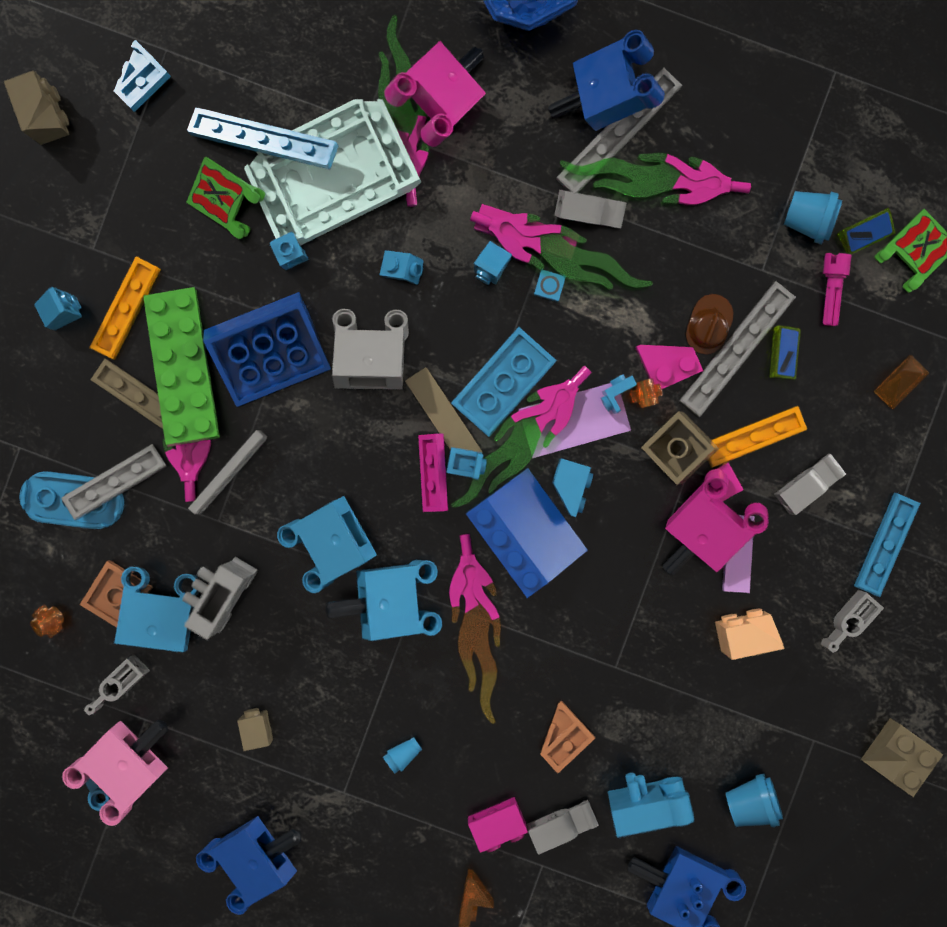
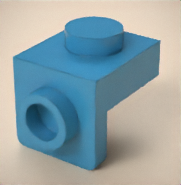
(401, 266)
(618, 386)
(466, 463)

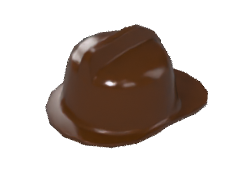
(709, 324)

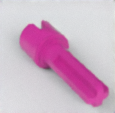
(836, 269)

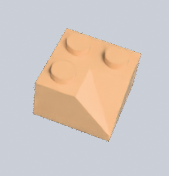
(748, 634)

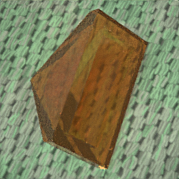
(901, 382)

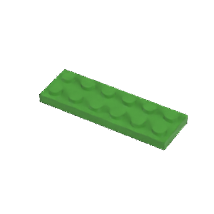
(181, 367)

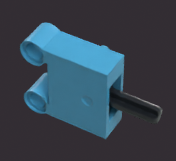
(390, 602)

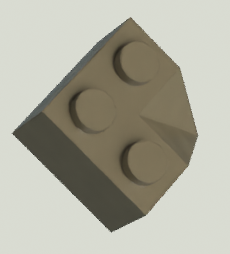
(37, 107)
(680, 448)
(902, 757)

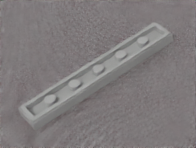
(616, 136)
(737, 349)

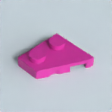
(668, 363)

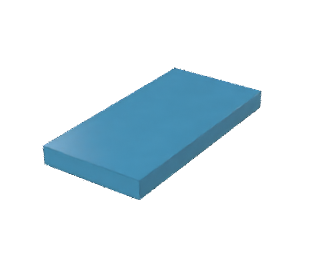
(503, 381)

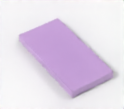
(587, 422)

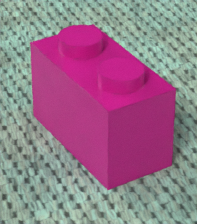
(497, 825)

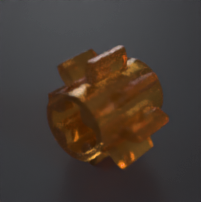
(646, 393)
(47, 621)

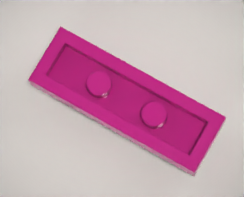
(433, 472)

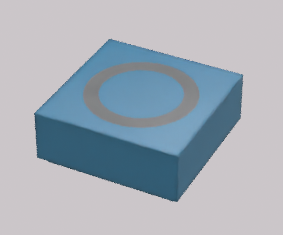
(549, 285)

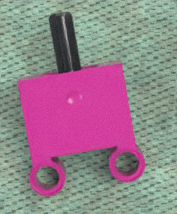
(440, 88)
(711, 527)

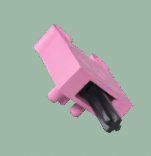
(120, 767)

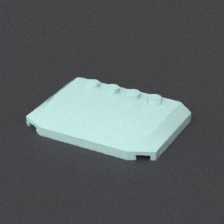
(365, 173)

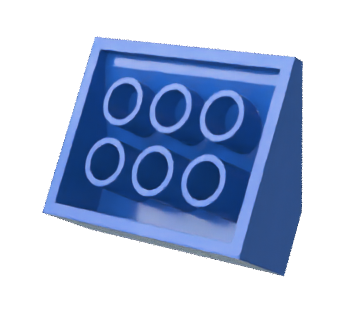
(266, 349)
(526, 532)

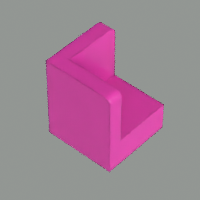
(733, 483)

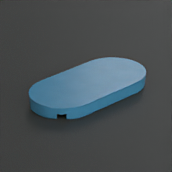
(43, 502)

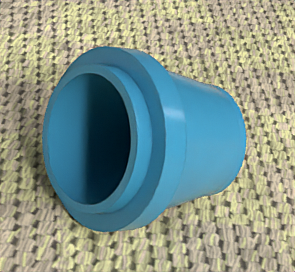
(814, 214)
(755, 803)

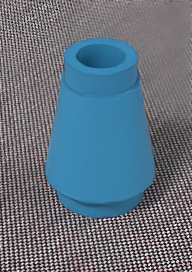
(402, 755)

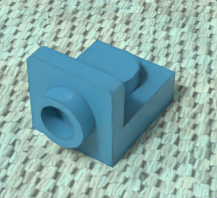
(288, 251)

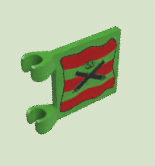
(220, 194)
(920, 245)

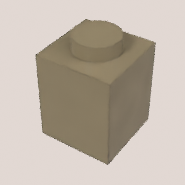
(255, 729)

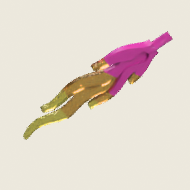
(476, 621)

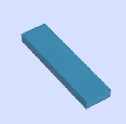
(887, 544)

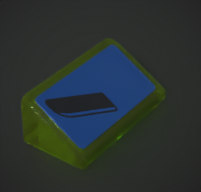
(867, 232)
(785, 352)

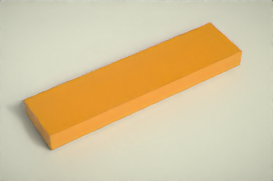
(125, 308)
(757, 435)

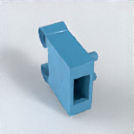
(332, 540)
(153, 618)
(649, 805)

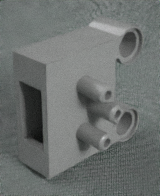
(369, 356)
(218, 598)

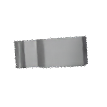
(590, 209)
(810, 485)
(862, 610)
(119, 677)
(561, 826)

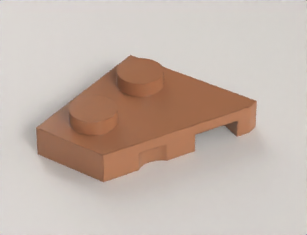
(565, 738)

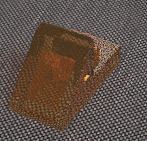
(474, 895)

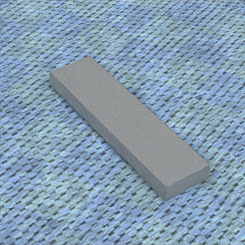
(228, 472)
(113, 482)

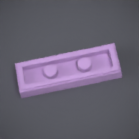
(738, 569)

